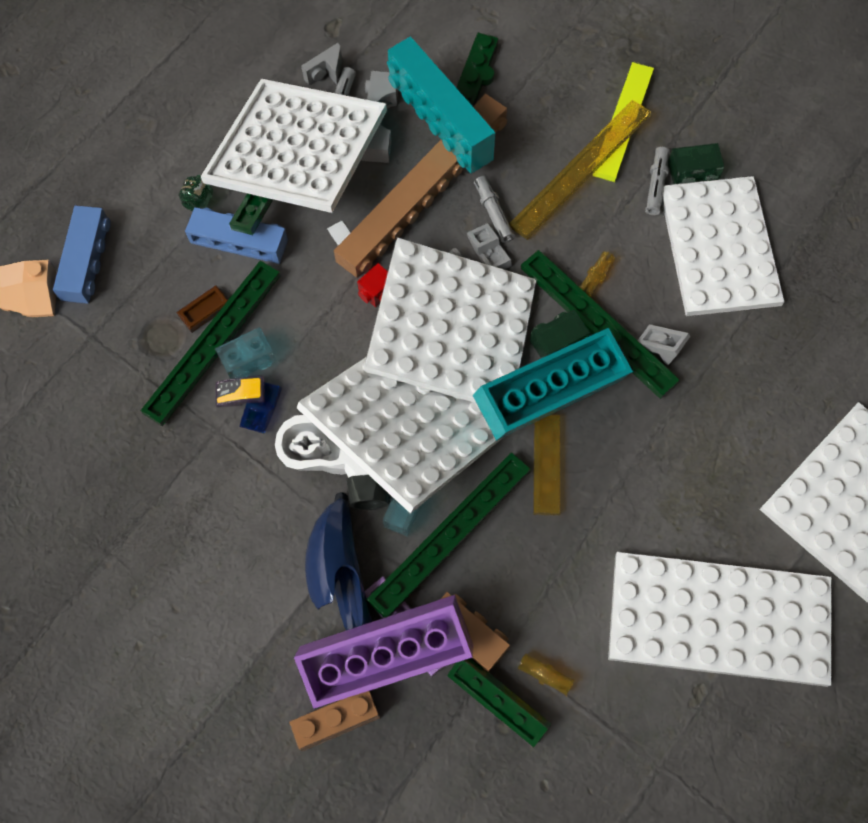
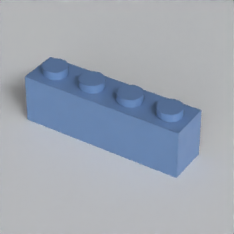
(213, 231)
(81, 254)

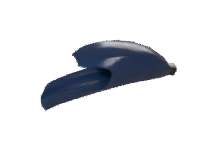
(333, 565)

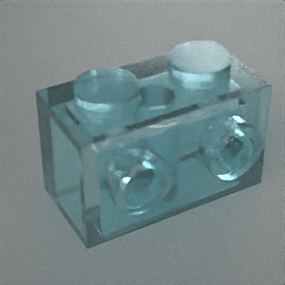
(246, 354)

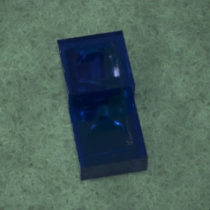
(258, 415)

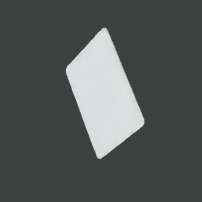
(339, 232)

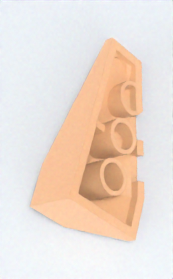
(28, 288)

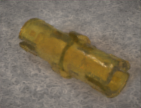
(597, 273)
(546, 674)

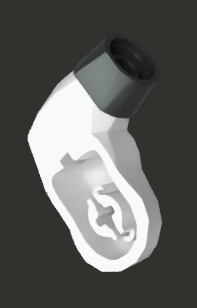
(308, 449)

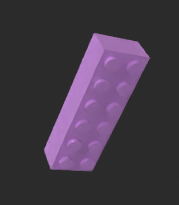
(384, 651)

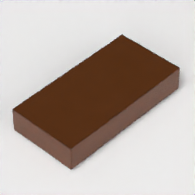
(202, 309)

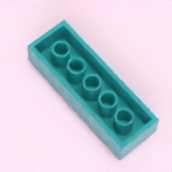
(441, 105)
(551, 383)

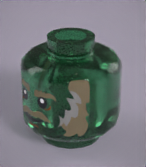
(195, 193)

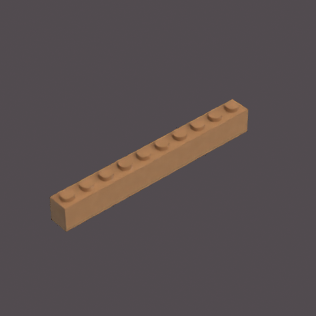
(408, 199)

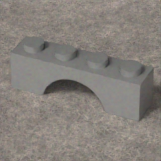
(380, 91)

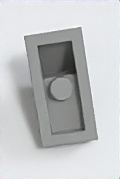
(324, 64)
(663, 341)

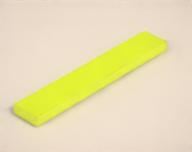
(634, 89)

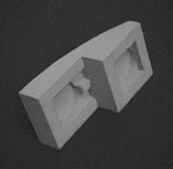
(488, 248)

